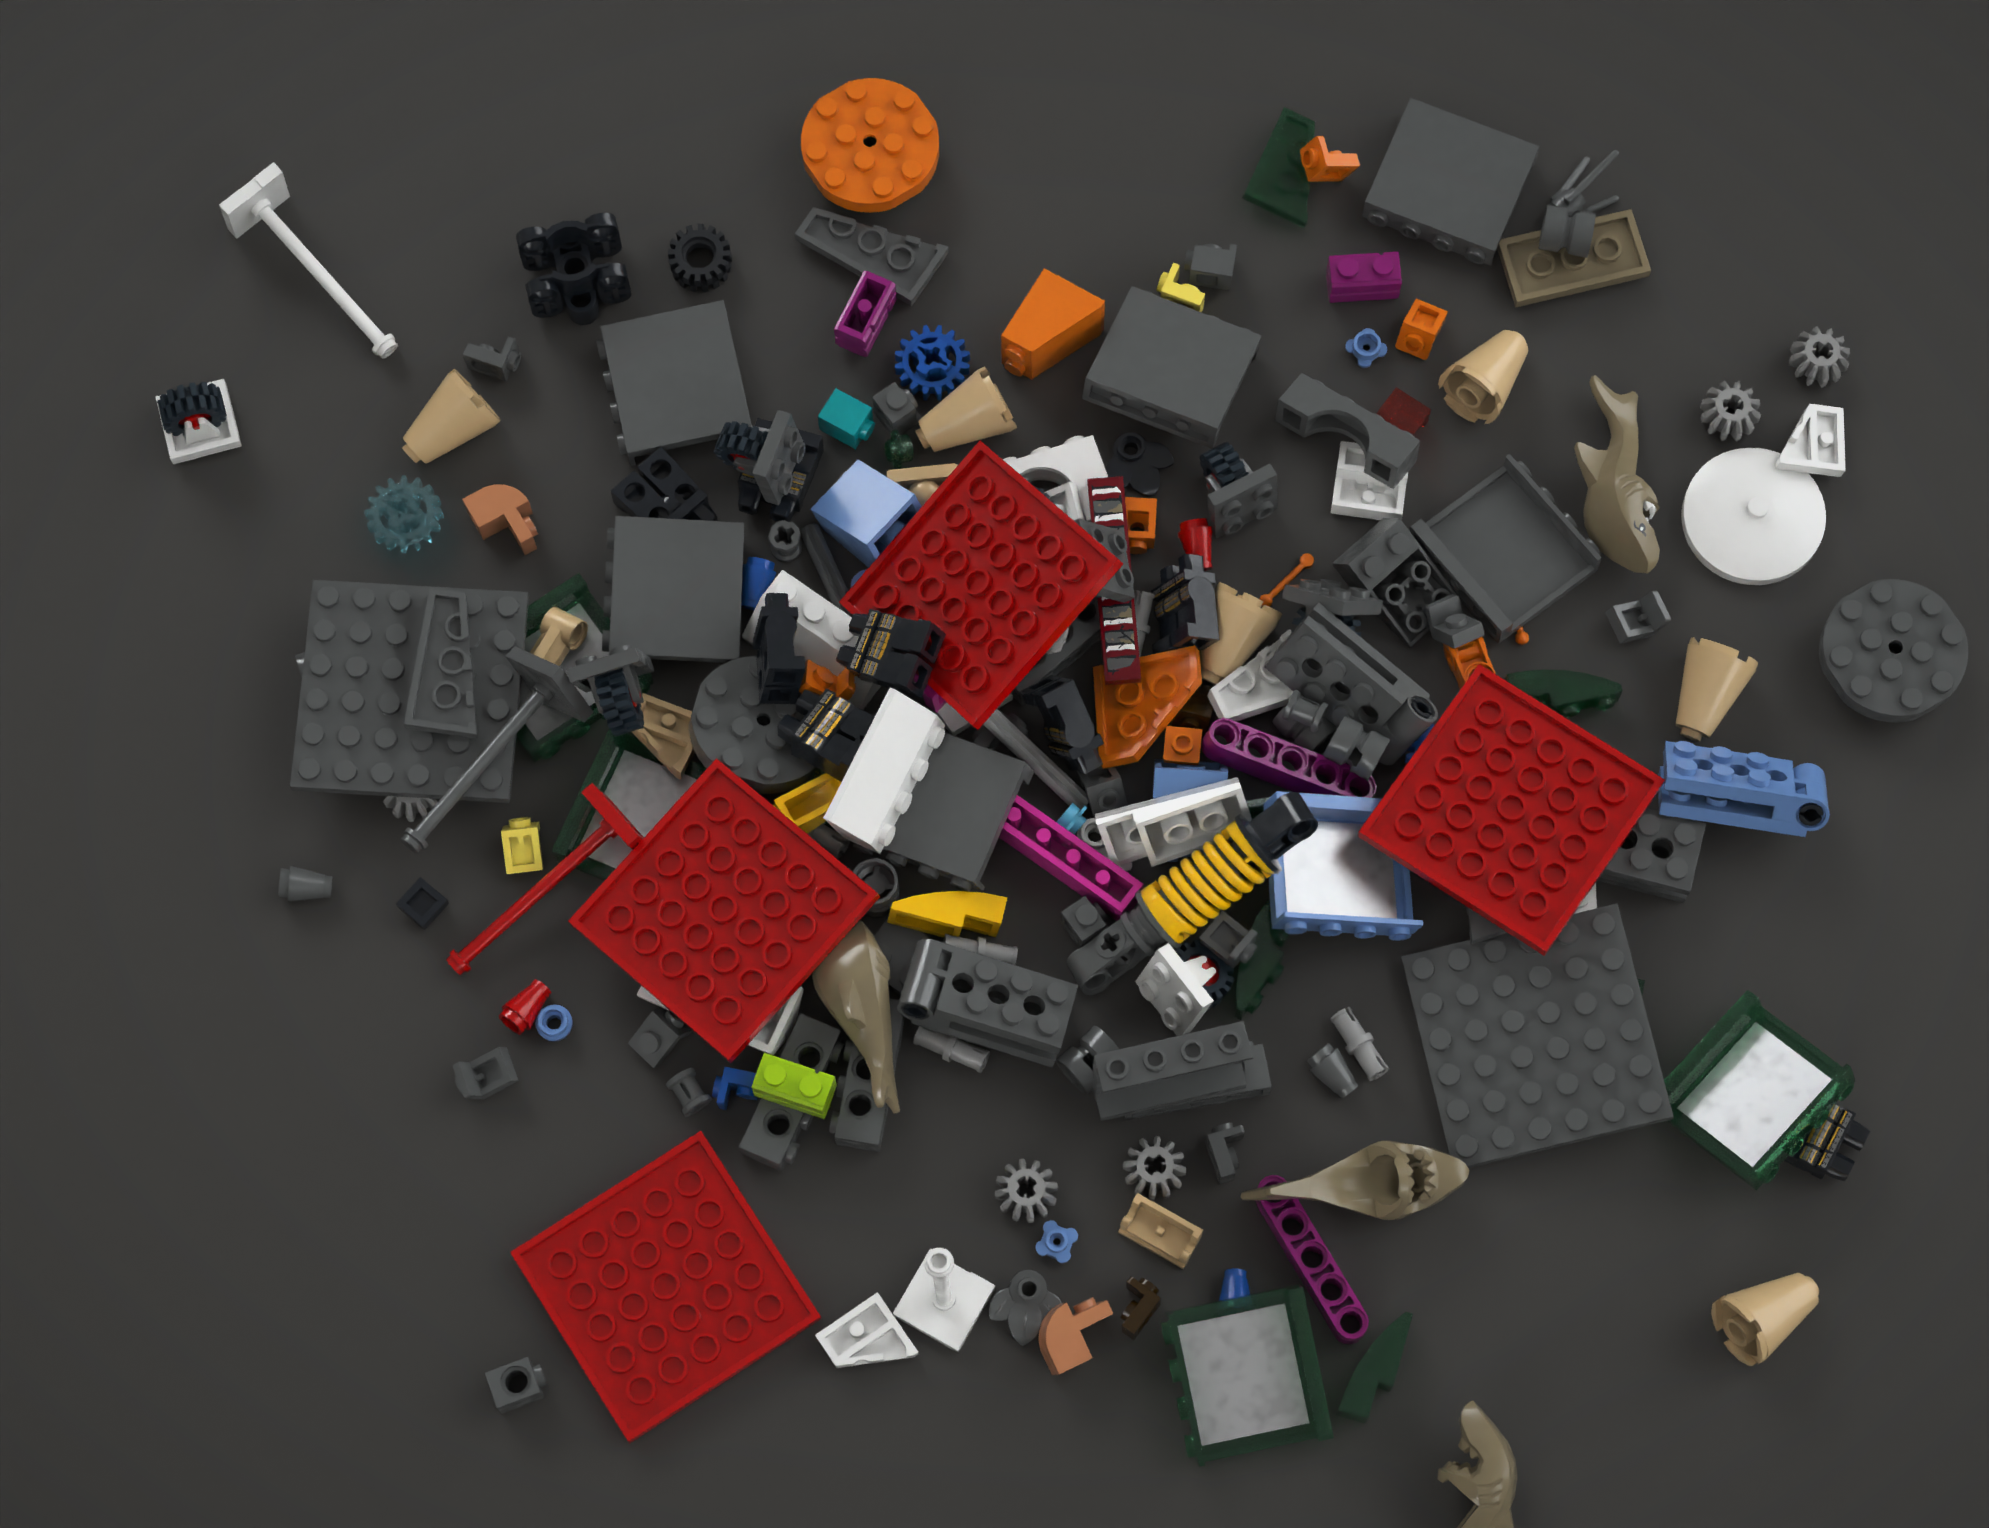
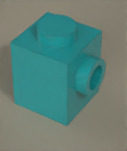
(846, 419)

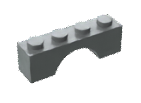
(1314, 408)

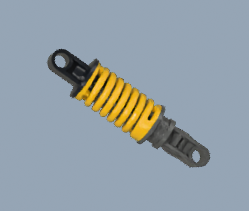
(1175, 908)

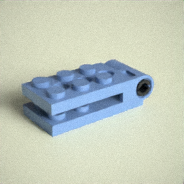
(1742, 789)

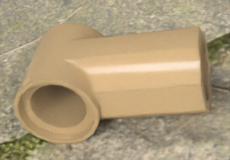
(559, 635)

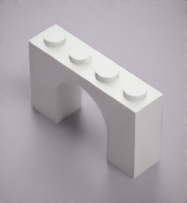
(1070, 462)

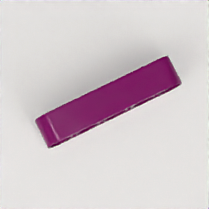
(1270, 765)
(1316, 1277)

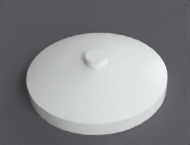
(1752, 518)

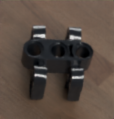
(546, 249)

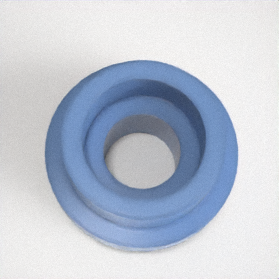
(548, 1013)

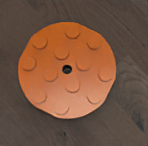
(870, 145)

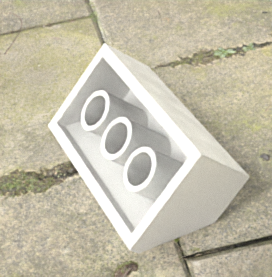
(819, 631)
(885, 771)

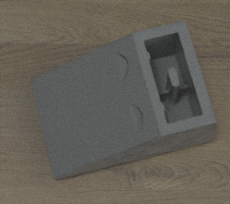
(1397, 572)

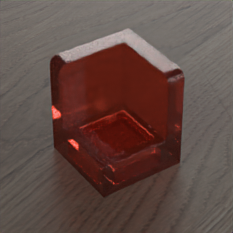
(1404, 412)

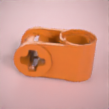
(1466, 658)

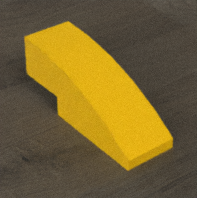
(809, 802)
(950, 913)

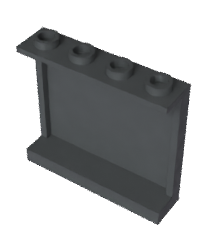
(1449, 181)
(1170, 366)
(672, 378)
(1507, 549)
(675, 588)
(956, 813)
(1170, 1071)

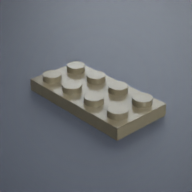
(1543, 275)

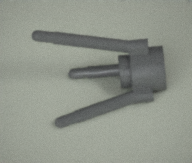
(1572, 198)

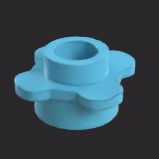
(1072, 818)

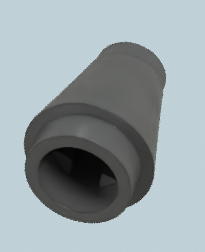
(303, 884)
(1332, 1070)

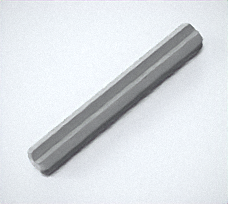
(1036, 759)

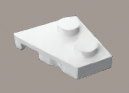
(1816, 443)
(866, 1336)

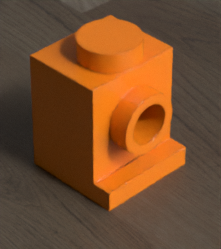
(1142, 514)

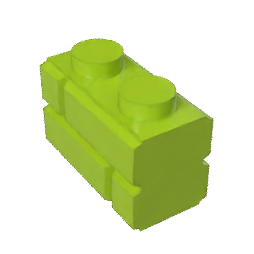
(794, 1086)

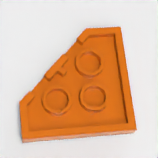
(1137, 713)

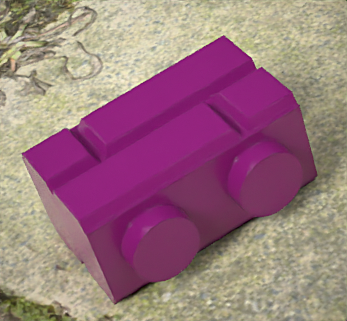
(1363, 277)
(865, 313)

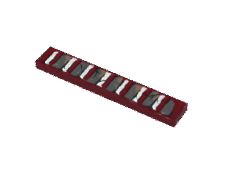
(1116, 618)

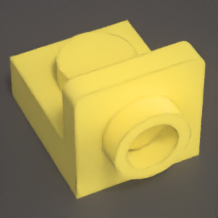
(1180, 293)
(522, 846)

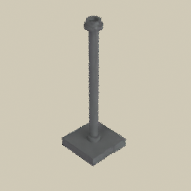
(548, 686)

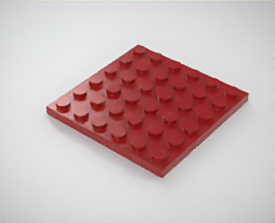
(992, 573)
(1511, 809)
(724, 910)
(665, 1286)

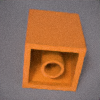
(1050, 325)

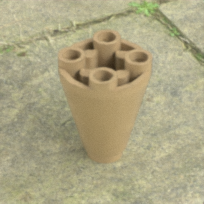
(1241, 631)

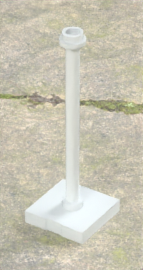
(257, 202)
(944, 1299)

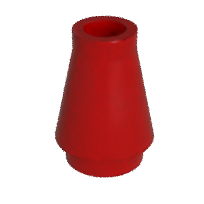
(1197, 539)
(524, 1008)

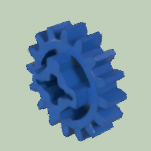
(928, 348)

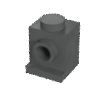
(1211, 266)
(896, 409)
(1083, 921)

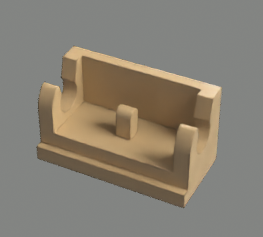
(1160, 1231)

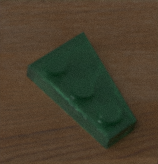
(1279, 177)

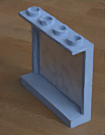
(1339, 880)

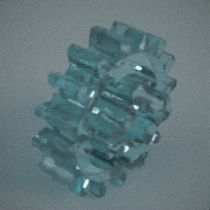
(410, 527)

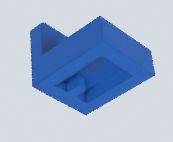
(733, 1080)

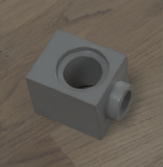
(499, 1384)

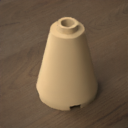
(1484, 377)
(966, 415)
(448, 420)
(1710, 686)
(1764, 1315)

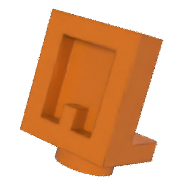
(1325, 165)
(1420, 329)
(819, 678)
(1182, 745)

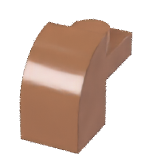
(502, 507)
(1061, 1334)

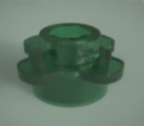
(898, 449)

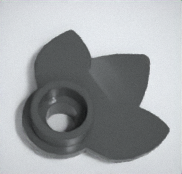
(1023, 1311)

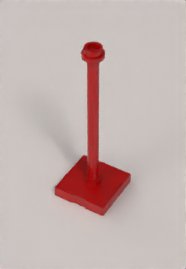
(612, 825)

